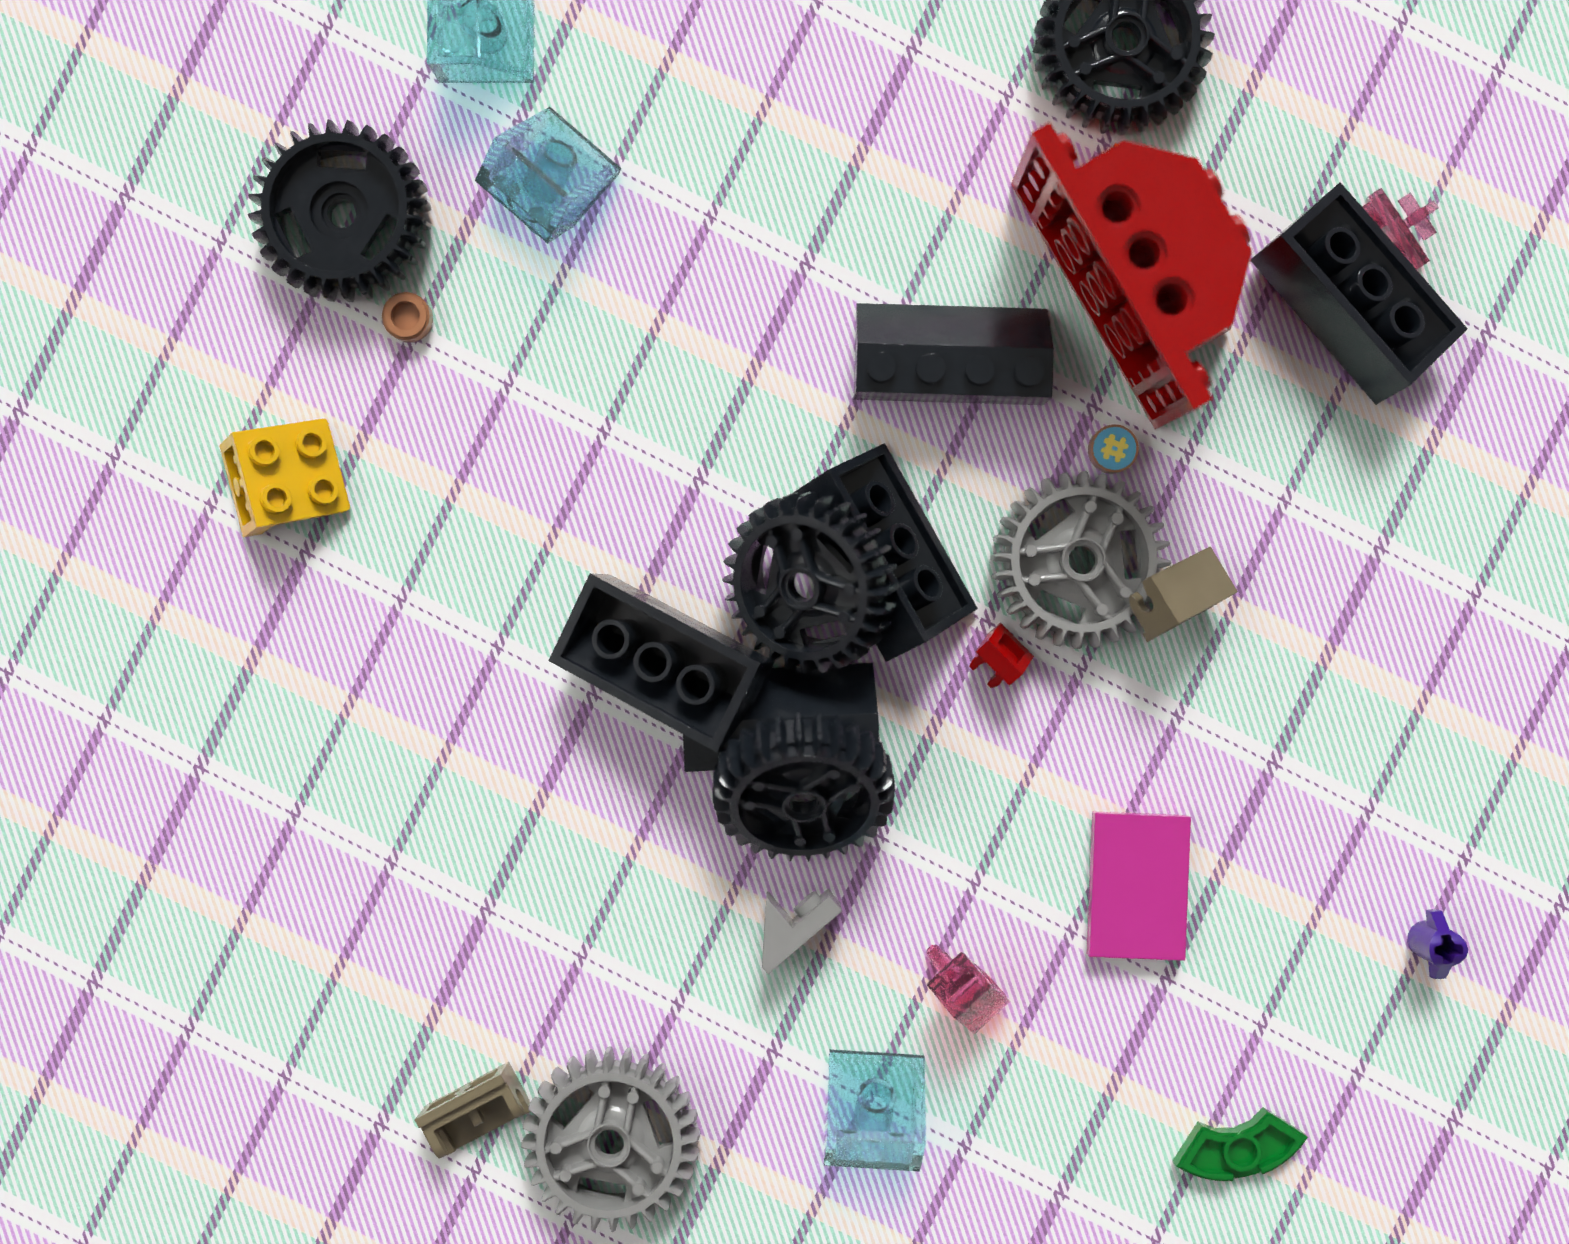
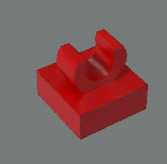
(1004, 655)

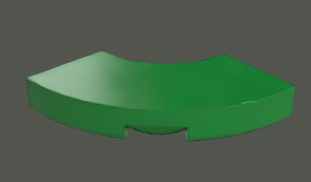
(1239, 1150)

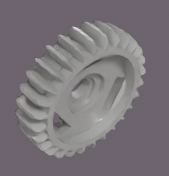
(1044, 563)
(616, 1105)

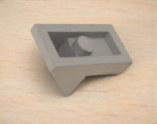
(786, 934)

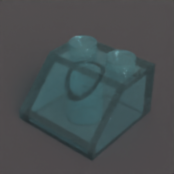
(481, 40)
(546, 173)
(875, 1110)

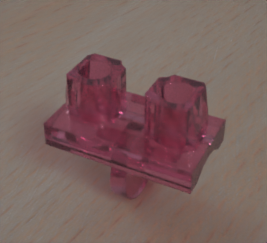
(1386, 216)

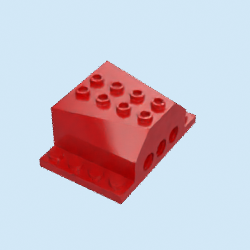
(1144, 255)

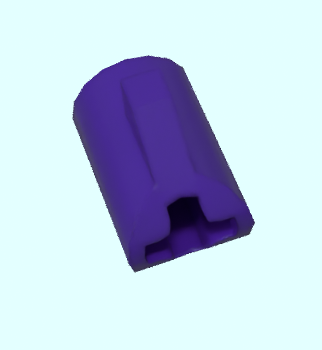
(1437, 944)

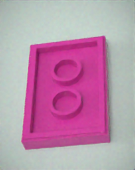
(1138, 885)

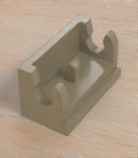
(1181, 593)
(473, 1110)

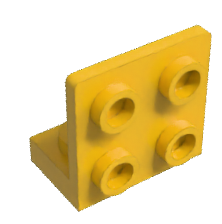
(283, 475)

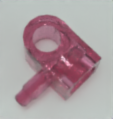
(965, 989)

